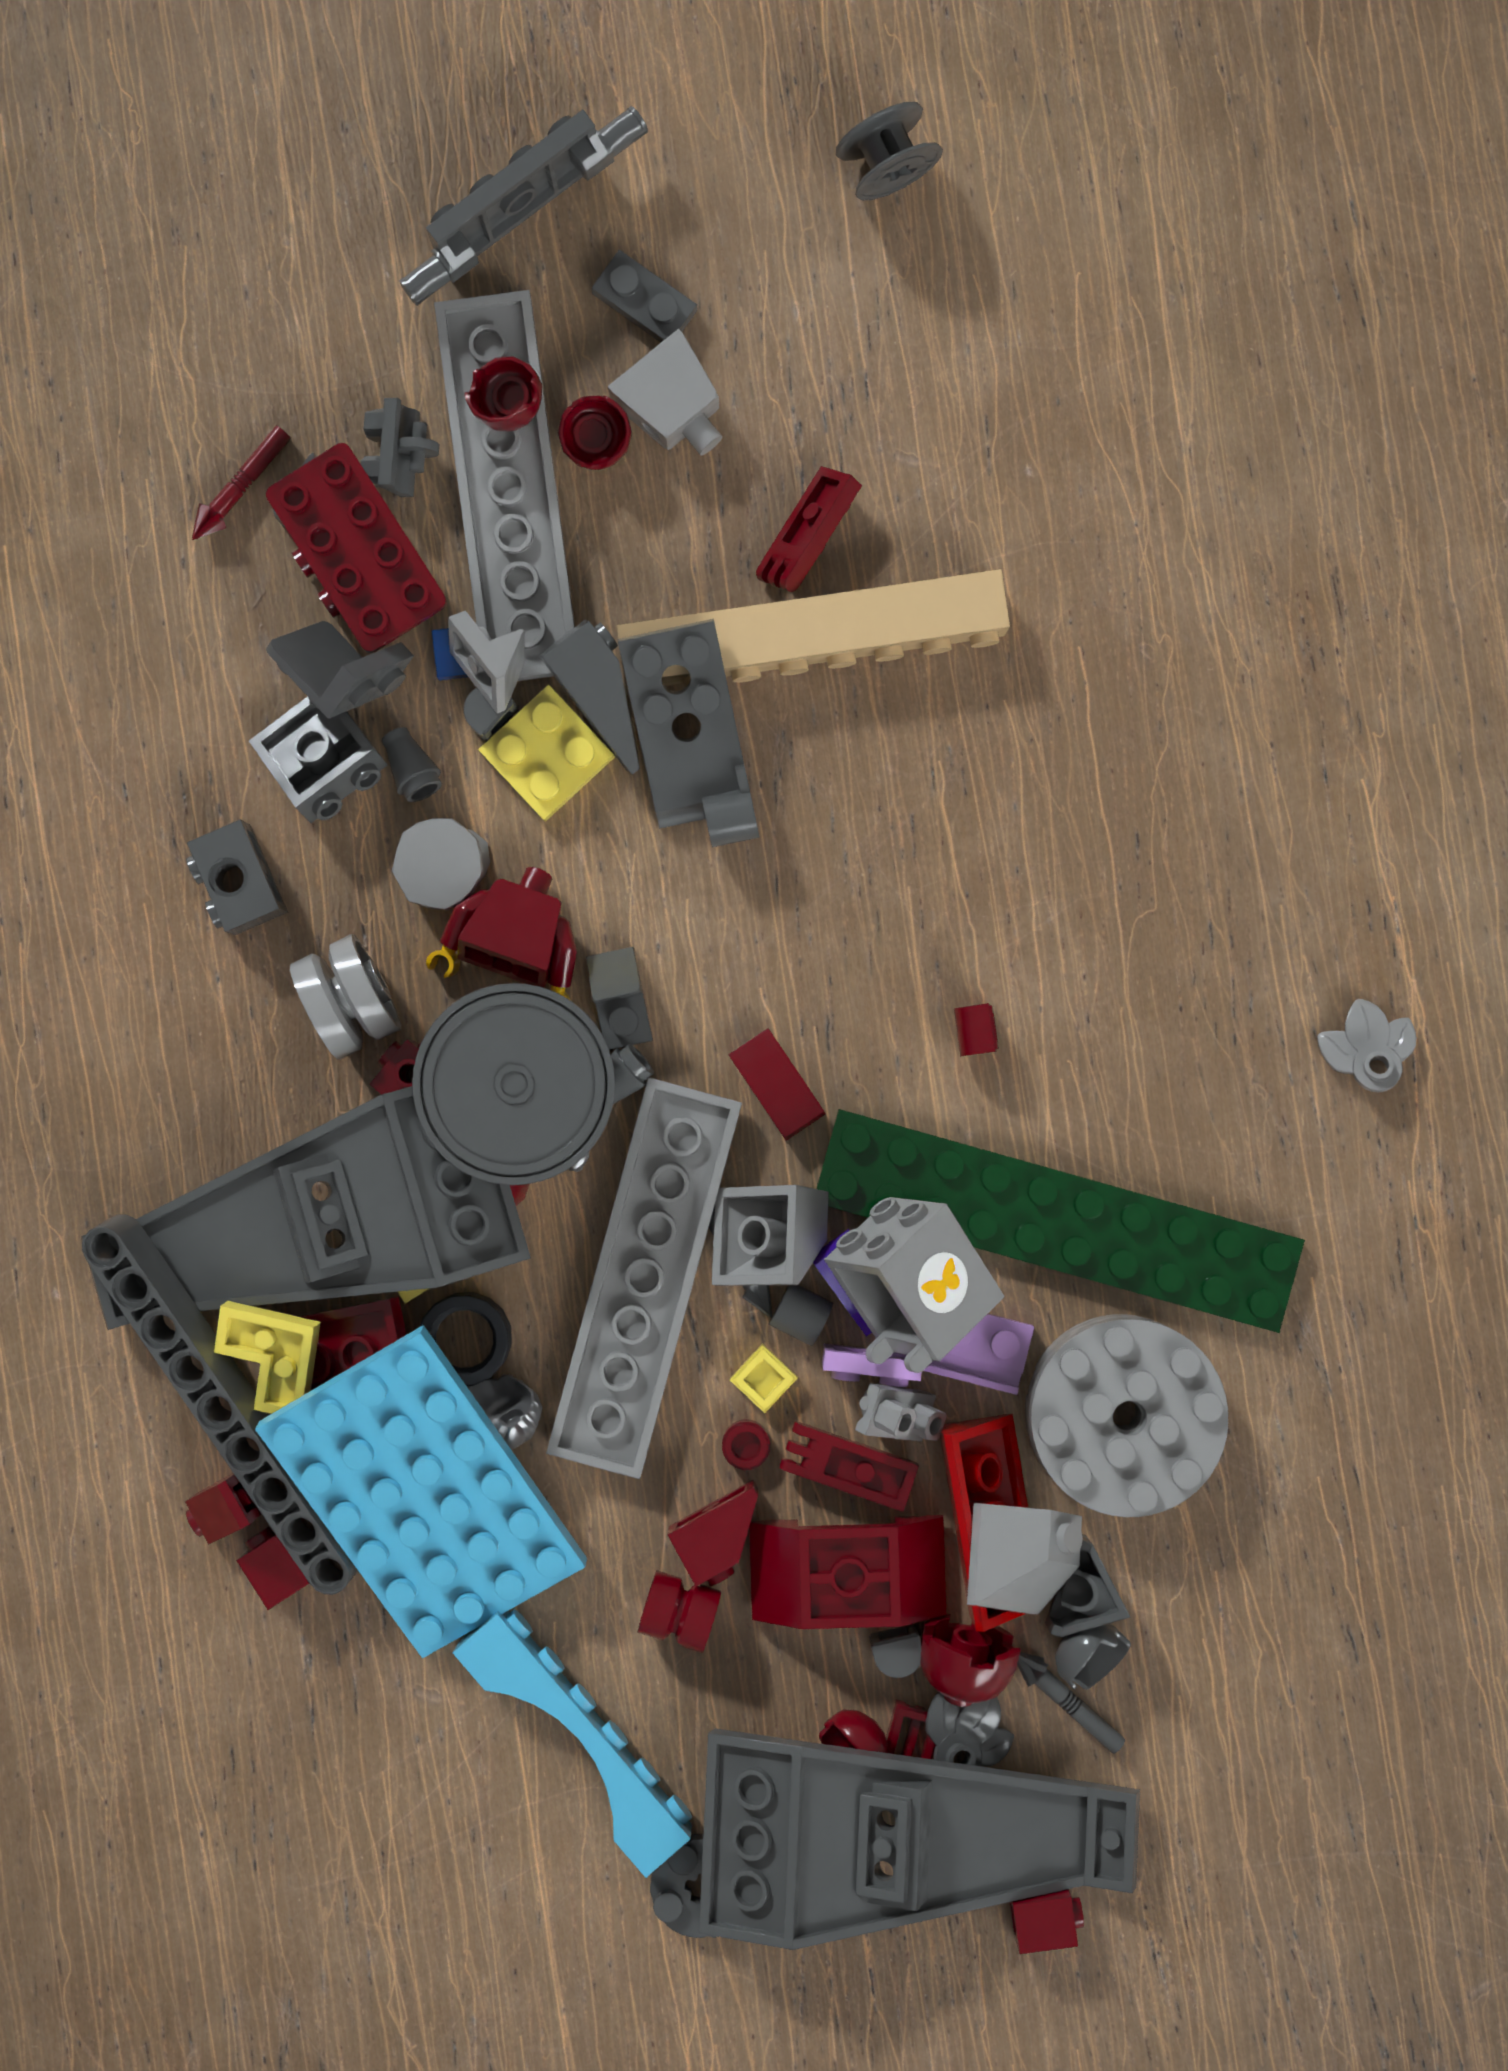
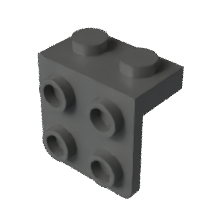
(333, 671)

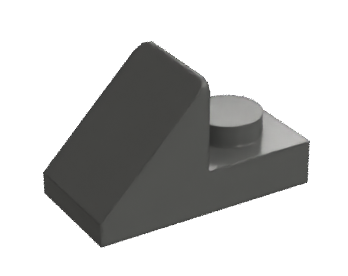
(619, 998)

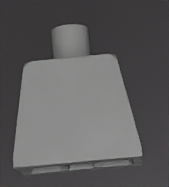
(670, 396)

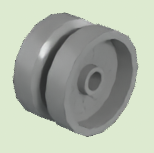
(345, 996)

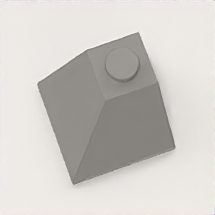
(767, 1234)
(1021, 1556)

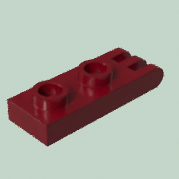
(808, 529)
(851, 1467)

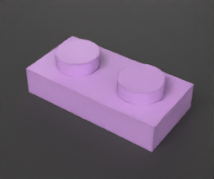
(850, 1362)

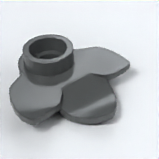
(968, 1729)

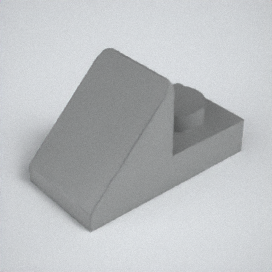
(488, 662)

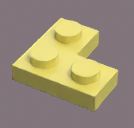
(277, 1341)

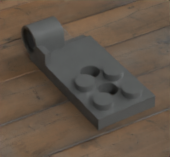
(695, 774)

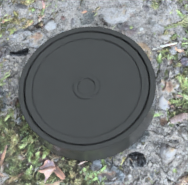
(513, 1084)

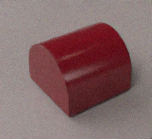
(976, 1029)

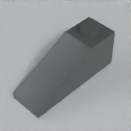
(594, 681)

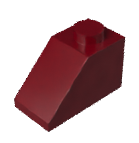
(221, 1509)
(715, 1535)

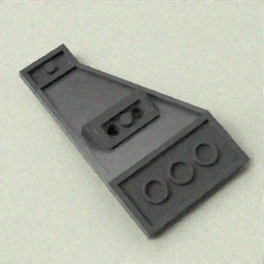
(391, 1196)
(803, 1835)

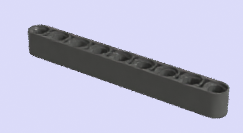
(202, 1390)

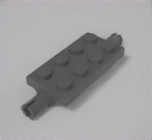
(516, 193)

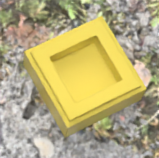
(763, 1378)

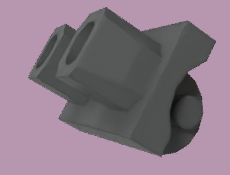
(402, 447)

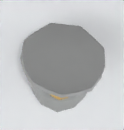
(440, 863)

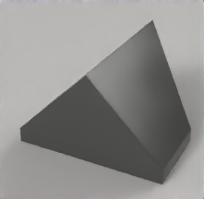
(1086, 1597)

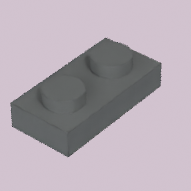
(643, 297)

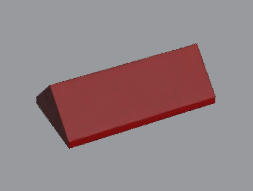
(984, 1469)

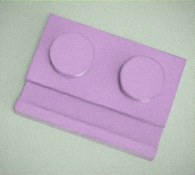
(989, 1355)

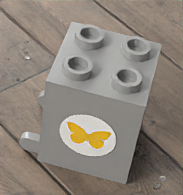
(913, 1280)

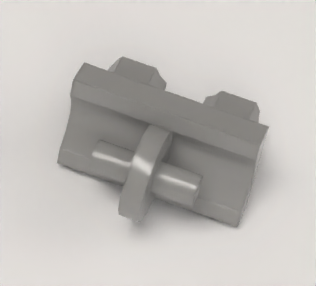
(900, 1413)

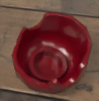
(505, 394)
(595, 432)
(854, 1731)

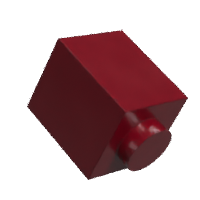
(271, 1568)
(1046, 1922)

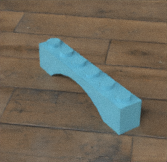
(509, 1662)

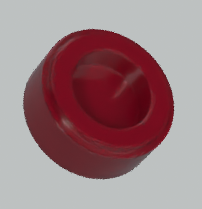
(746, 1444)

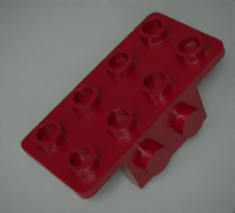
(355, 548)

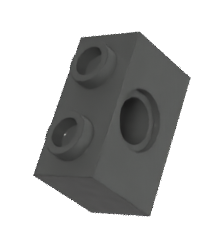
(256, 899)

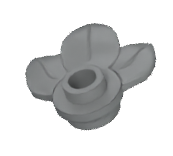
(1369, 1038)

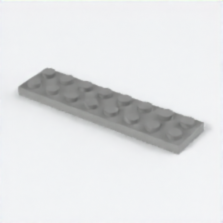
(505, 482)
(644, 1278)

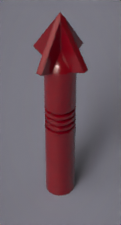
(210, 517)

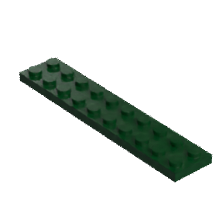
(1068, 1221)

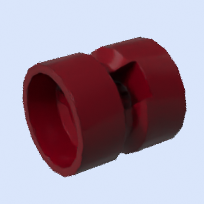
(679, 1611)

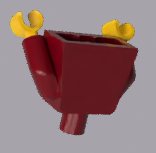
(512, 933)

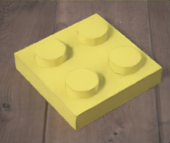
(546, 753)

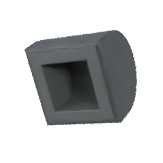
(482, 716)
(801, 1314)
(897, 1650)

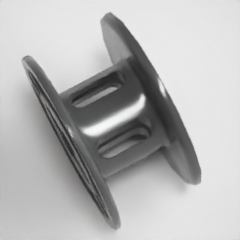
(888, 150)

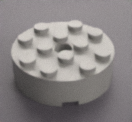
(1175, 1426)

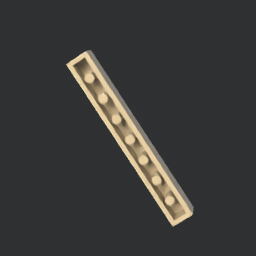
(849, 626)

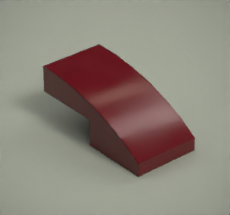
(777, 1084)

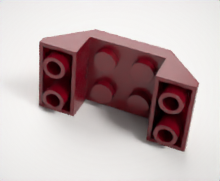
(848, 1573)

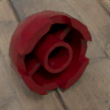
(965, 1662)

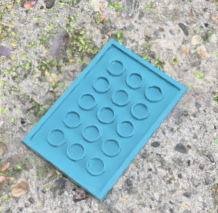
(422, 1492)

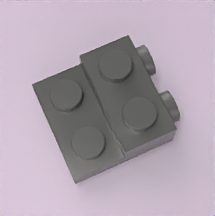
(318, 759)

